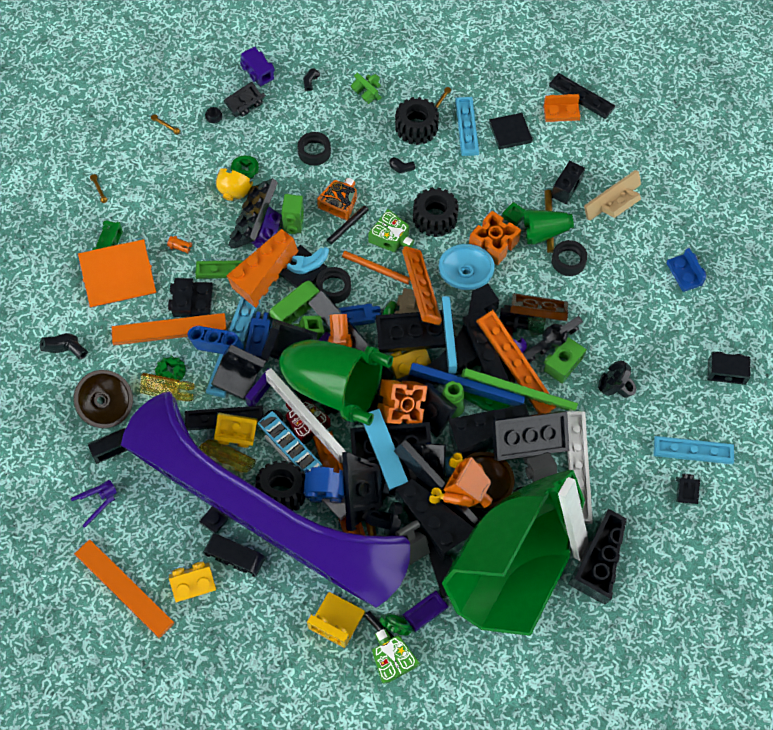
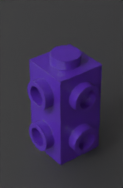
(257, 66)
(268, 228)

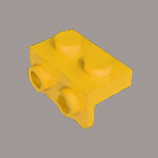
(403, 361)
(235, 430)
(191, 581)

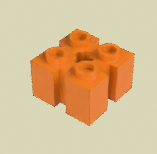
(495, 236)
(402, 401)

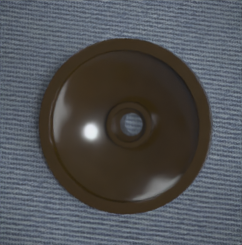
(115, 394)
(499, 474)

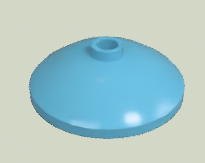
(469, 260)

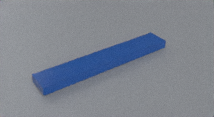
(468, 385)

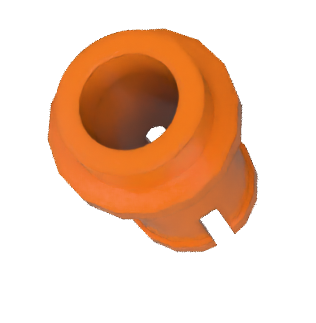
(174, 242)

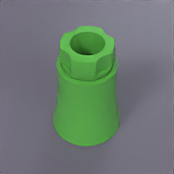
(455, 394)

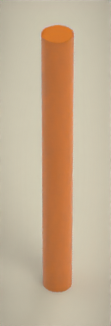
(376, 267)

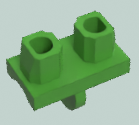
(371, 92)

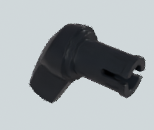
(63, 343)

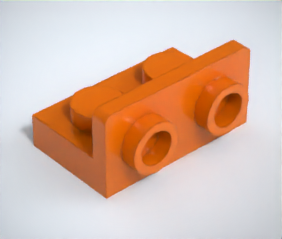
(561, 108)

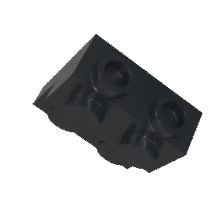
(190, 298)

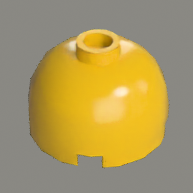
(233, 184)

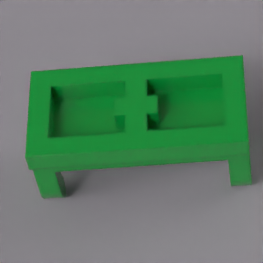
(110, 235)

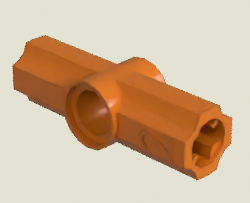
(339, 330)

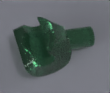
(536, 326)

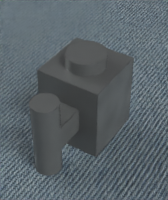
(540, 466)
(418, 541)

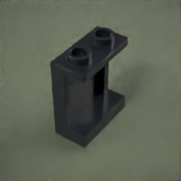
(283, 335)

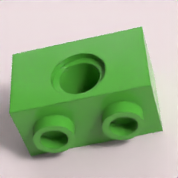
(292, 213)
(562, 369)

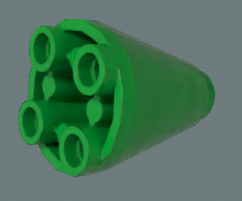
(545, 224)

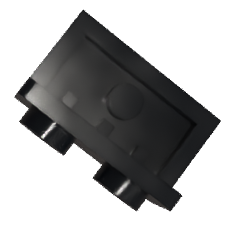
(244, 99)

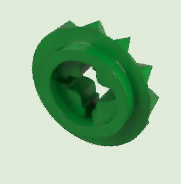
(246, 161)
(176, 363)
(395, 624)

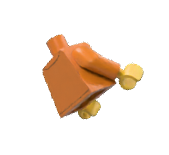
(466, 485)

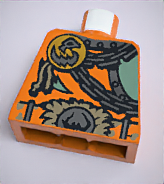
(338, 198)

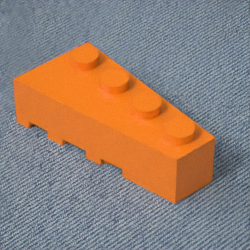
(263, 267)

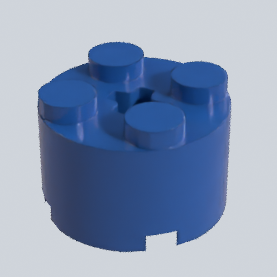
(324, 484)

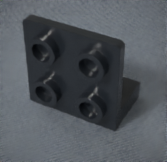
(237, 372)

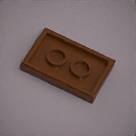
(539, 307)

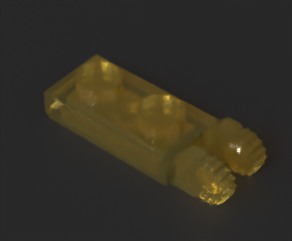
(155, 385)
(228, 455)

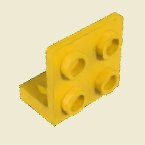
(336, 619)

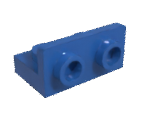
(687, 270)

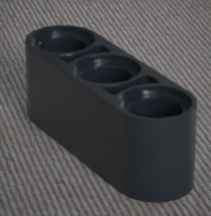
(235, 554)

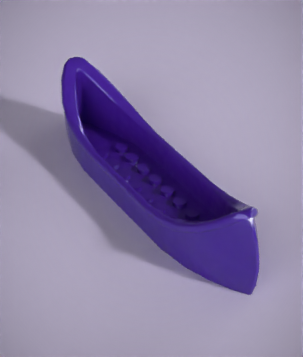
(357, 563)

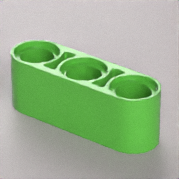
(295, 303)

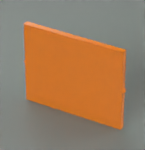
(117, 273)

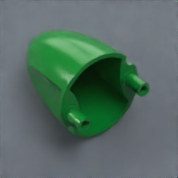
(335, 375)

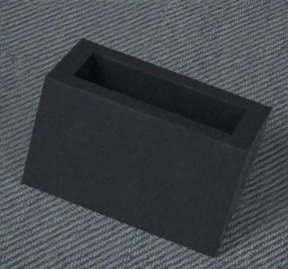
(107, 446)

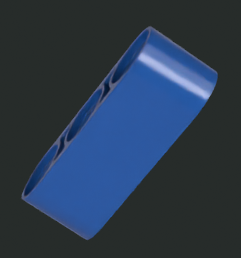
(213, 339)

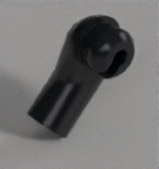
(312, 73)
(400, 166)

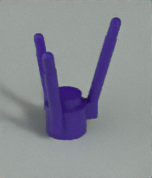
(105, 491)

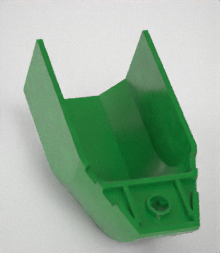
(513, 559)

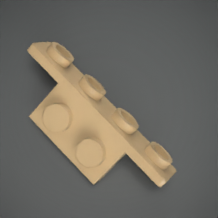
(616, 198)

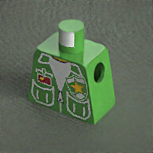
(390, 232)
(393, 657)

